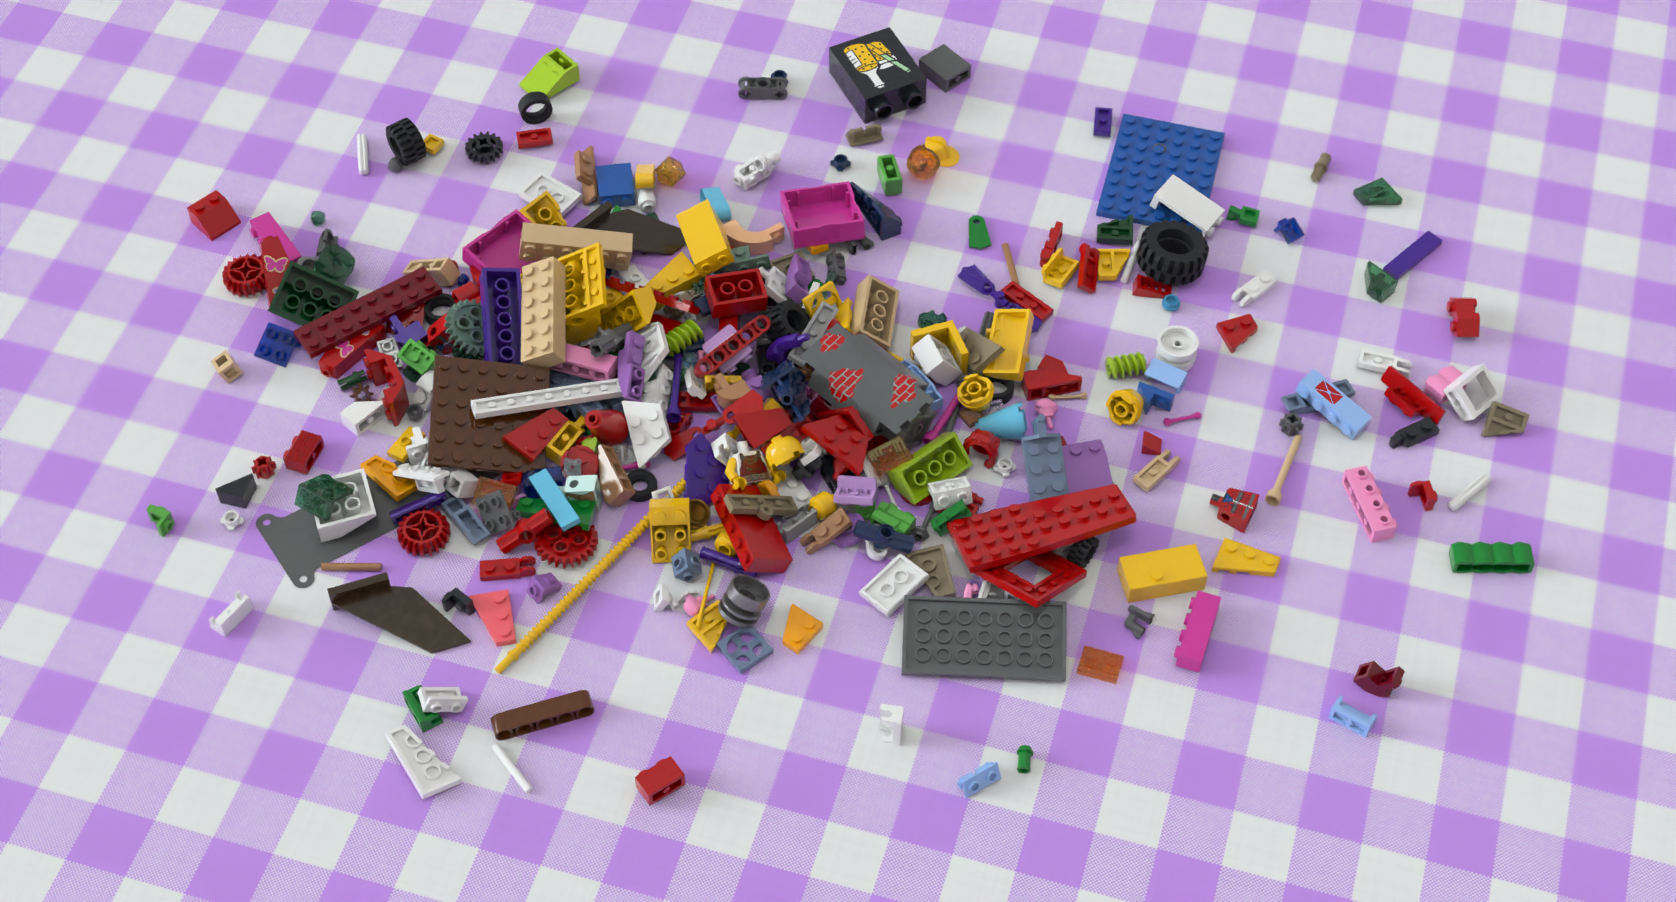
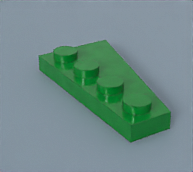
(584, 509)

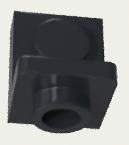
(459, 600)

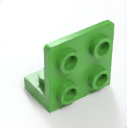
(417, 356)

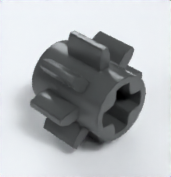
(1291, 424)

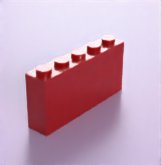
(754, 539)

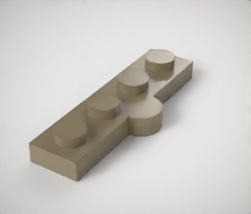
(761, 505)

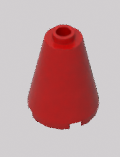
(607, 426)

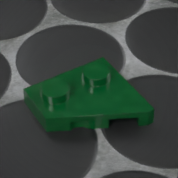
(1116, 231)

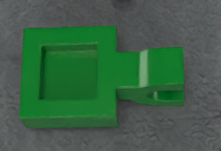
(1246, 215)

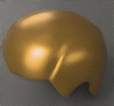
(698, 513)

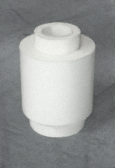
(646, 199)

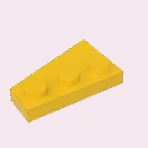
(1242, 558)

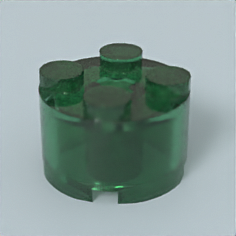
(335, 263)

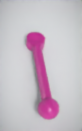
(1197, 415)

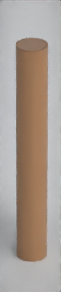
(1010, 264)
(351, 566)

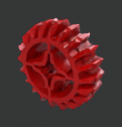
(244, 275)
(430, 524)

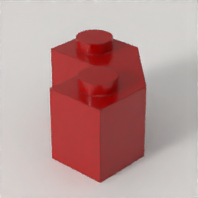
(1465, 320)

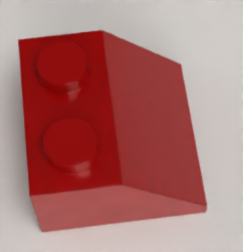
(213, 215)

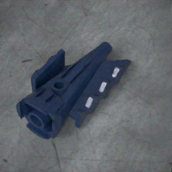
(788, 385)

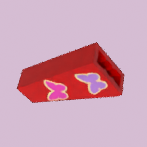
(274, 264)
(344, 356)

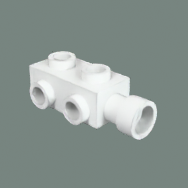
(748, 176)

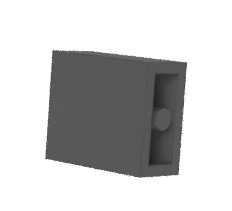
(945, 68)

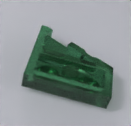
(1377, 193)

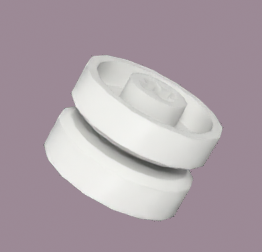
(1177, 347)

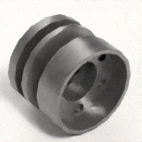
(744, 601)

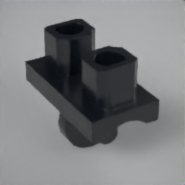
(800, 471)

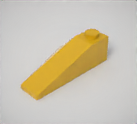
(544, 211)
(632, 308)

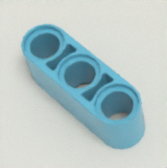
(717, 201)

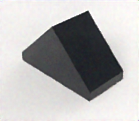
(237, 492)

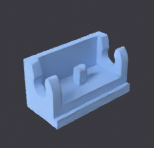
(1166, 374)
(1351, 717)

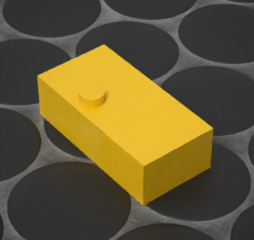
(1162, 573)

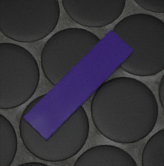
(1412, 255)

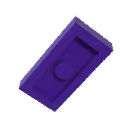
(1102, 122)

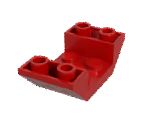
(384, 370)

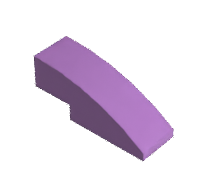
(798, 279)

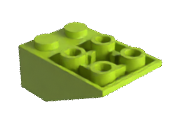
(551, 74)

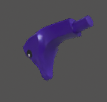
(778, 350)

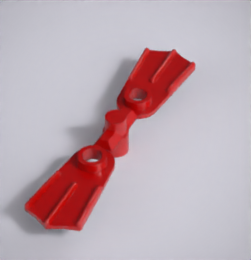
(747, 403)

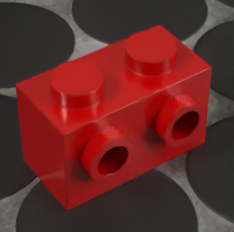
(660, 780)

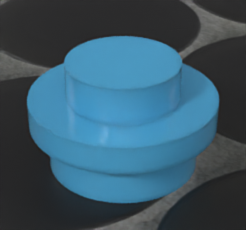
(1171, 302)

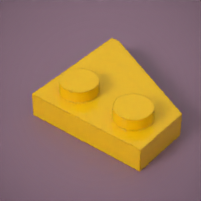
(711, 626)

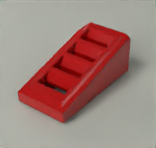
(1141, 287)

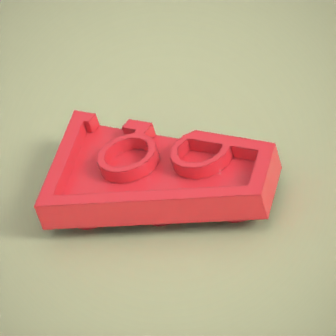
(497, 616)

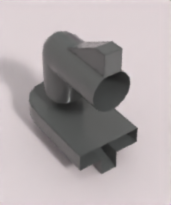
(866, 244)
(1130, 623)

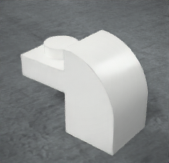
(424, 393)

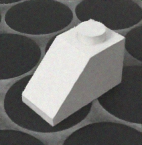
(362, 415)

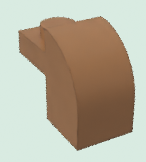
(728, 393)

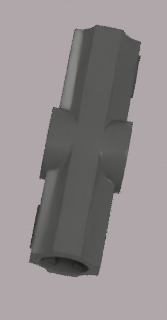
(610, 340)

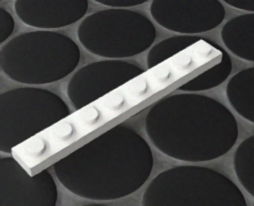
(545, 398)

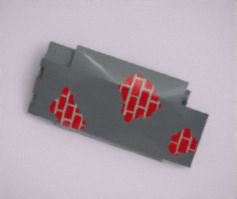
(865, 376)

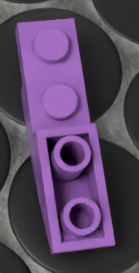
(629, 367)

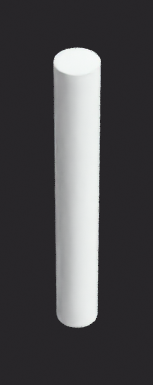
(1129, 266)
(512, 768)

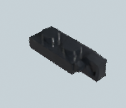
(1414, 433)

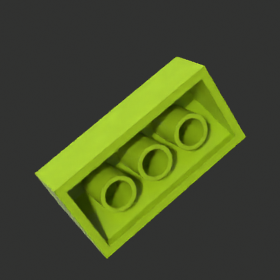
(934, 462)

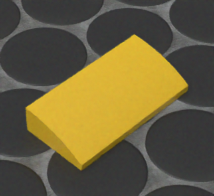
(1012, 331)

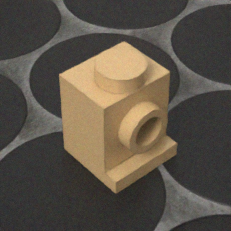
(226, 366)

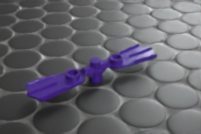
(977, 279)

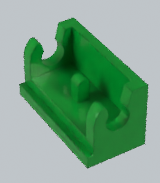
(425, 720)

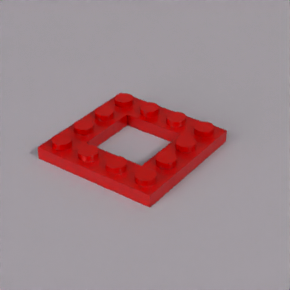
(1063, 577)

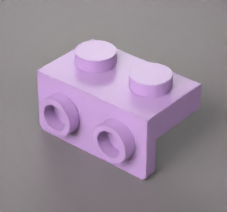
(855, 490)

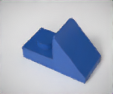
(1155, 396)

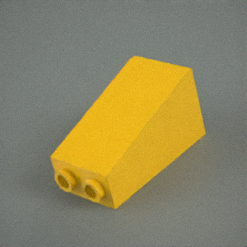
(705, 238)

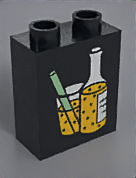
(877, 75)

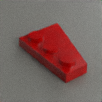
(534, 435)

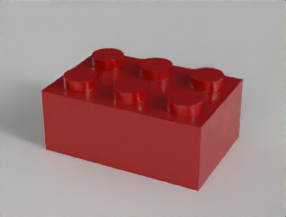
(735, 293)

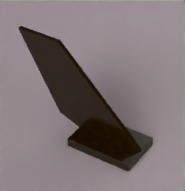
(648, 233)
(397, 611)

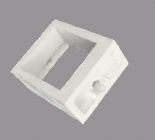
(1459, 398)

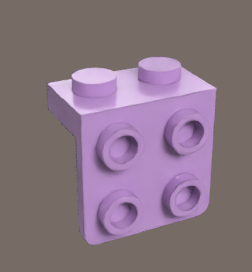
(742, 356)

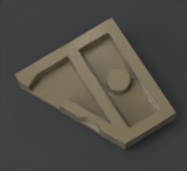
(1504, 420)

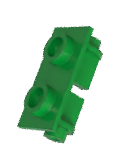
(956, 511)

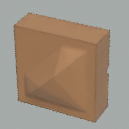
(970, 417)

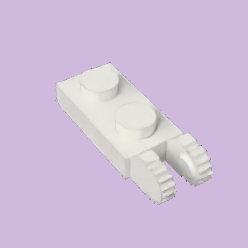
(1255, 288)
(1379, 362)

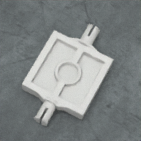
(775, 284)

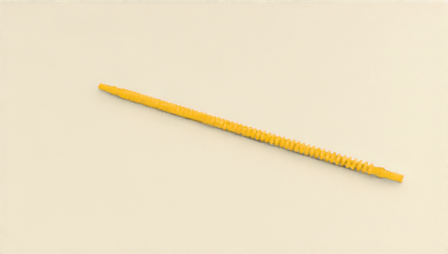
(513, 655)

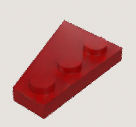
(851, 415)

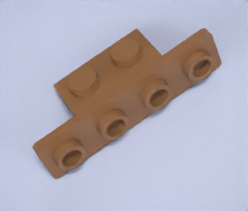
(586, 173)

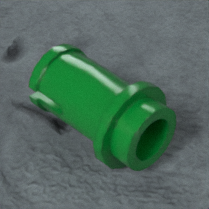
(1024, 758)

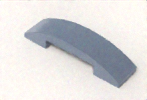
(1297, 405)

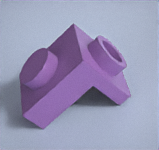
(543, 585)

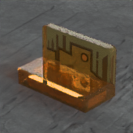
(889, 455)

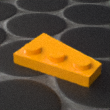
(381, 471)

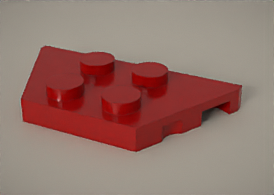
(839, 440)

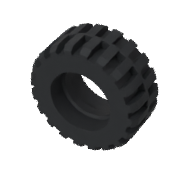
(1170, 268)

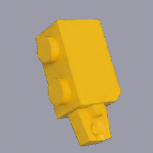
(565, 439)

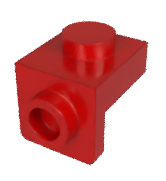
(1426, 493)

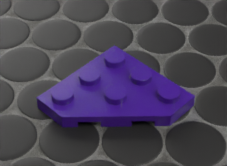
(702, 470)

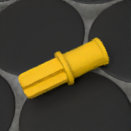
(706, 532)

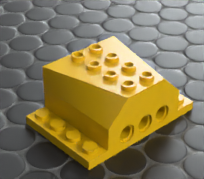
(584, 292)

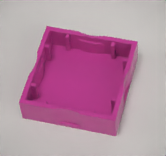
(822, 215)
(498, 246)

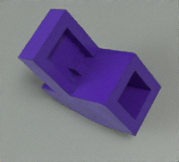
(414, 331)

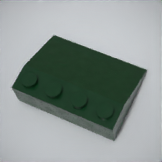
(308, 295)

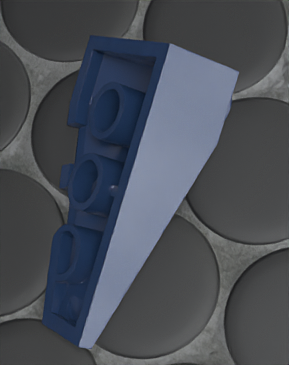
(879, 216)

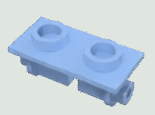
(984, 777)

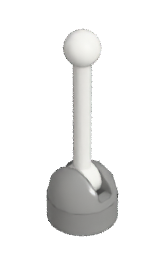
(885, 480)

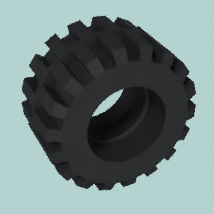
(406, 141)
(786, 319)

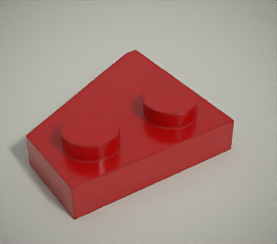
(1237, 330)

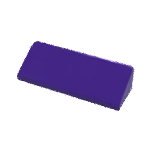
(428, 501)

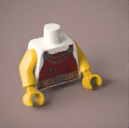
(750, 468)

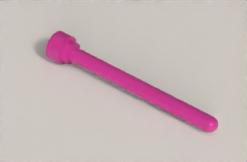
(932, 434)

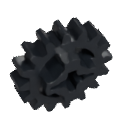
(484, 147)

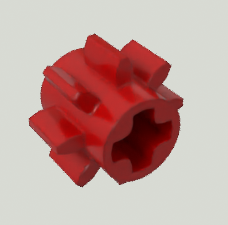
(263, 467)

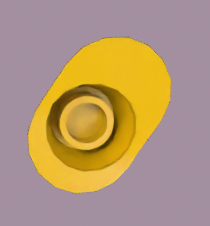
(947, 154)

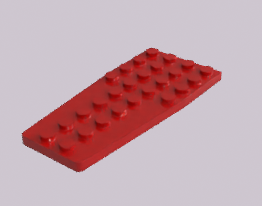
(1038, 526)

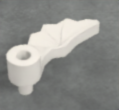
(674, 604)

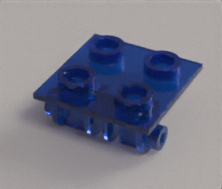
(276, 345)

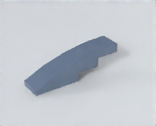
(464, 518)

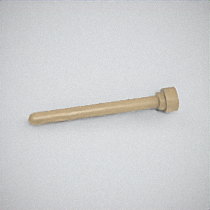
(1274, 495)

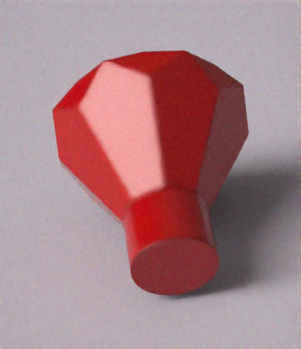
(839, 469)

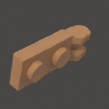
(826, 531)

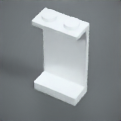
(1189, 204)

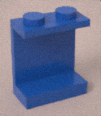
(616, 184)

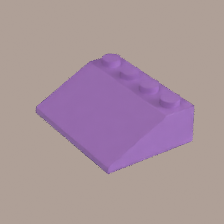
(1086, 466)

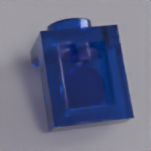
(1290, 229)

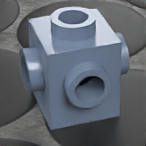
(686, 565)

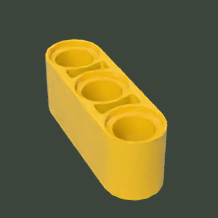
(645, 176)

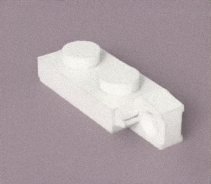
(694, 385)

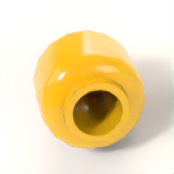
(823, 504)
(723, 544)

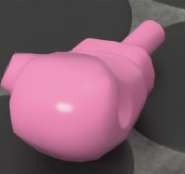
(1048, 408)
(692, 604)

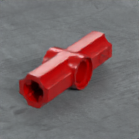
(525, 531)

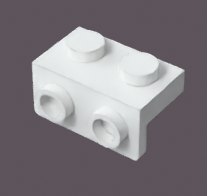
(442, 699)

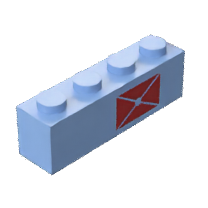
(1333, 404)

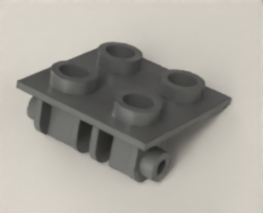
(496, 512)

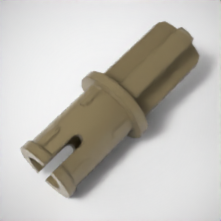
(1320, 167)

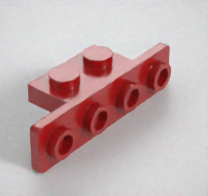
(1410, 397)

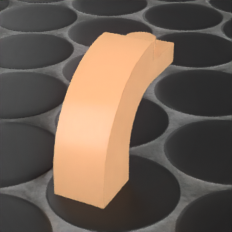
(758, 242)

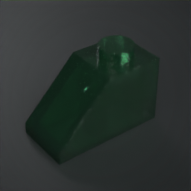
(1379, 283)

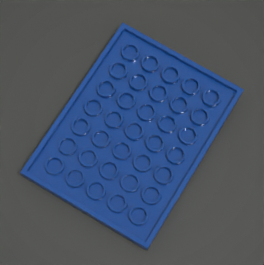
(1141, 170)

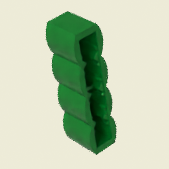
(1493, 558)

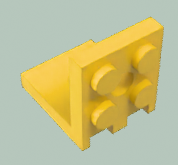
(948, 335)

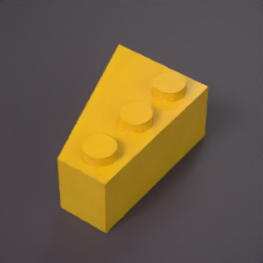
(674, 278)

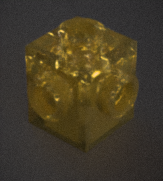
(670, 171)

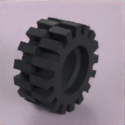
(1083, 551)

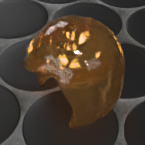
(923, 162)

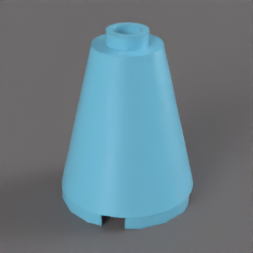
(1005, 423)

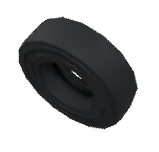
(649, 478)

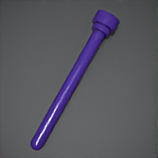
(673, 413)

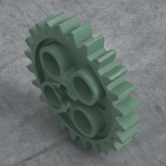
(471, 328)

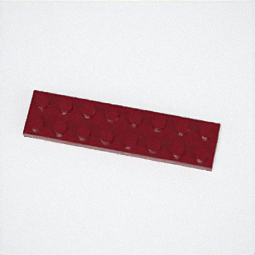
(367, 312)

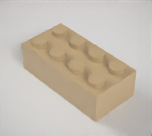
(875, 311)

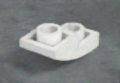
(390, 347)

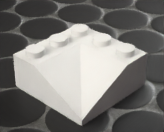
(349, 511)

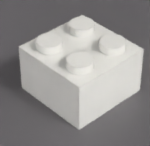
(936, 360)

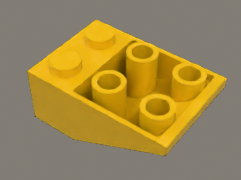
(669, 527)

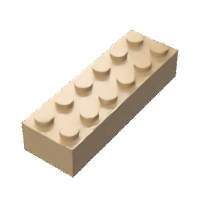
(545, 241)
(543, 313)

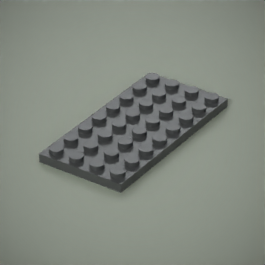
(984, 638)

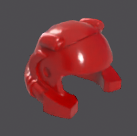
(984, 443)

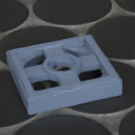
(742, 666)

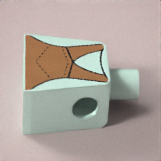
(583, 488)

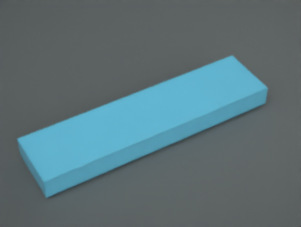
(554, 499)

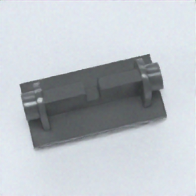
(325, 240)
(836, 263)

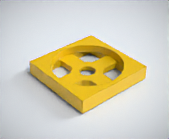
(808, 300)

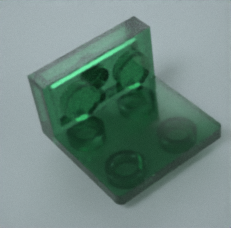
(319, 495)

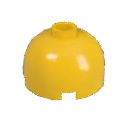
(783, 451)

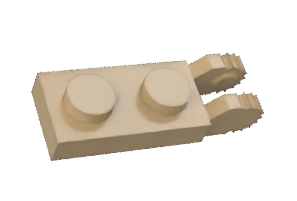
(1155, 471)

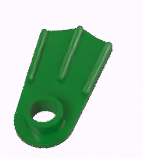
(978, 233)

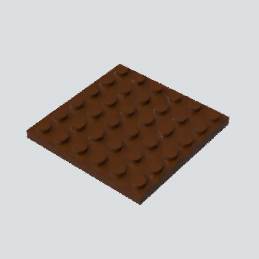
(472, 443)

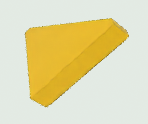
(845, 314)

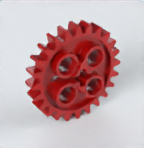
(566, 546)

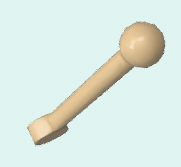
(1052, 397)

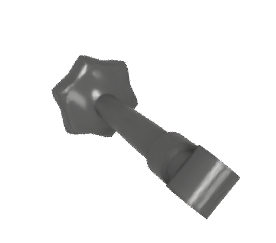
(920, 533)

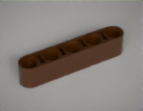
(542, 715)

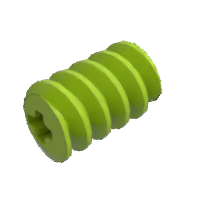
(683, 335)
(1124, 364)

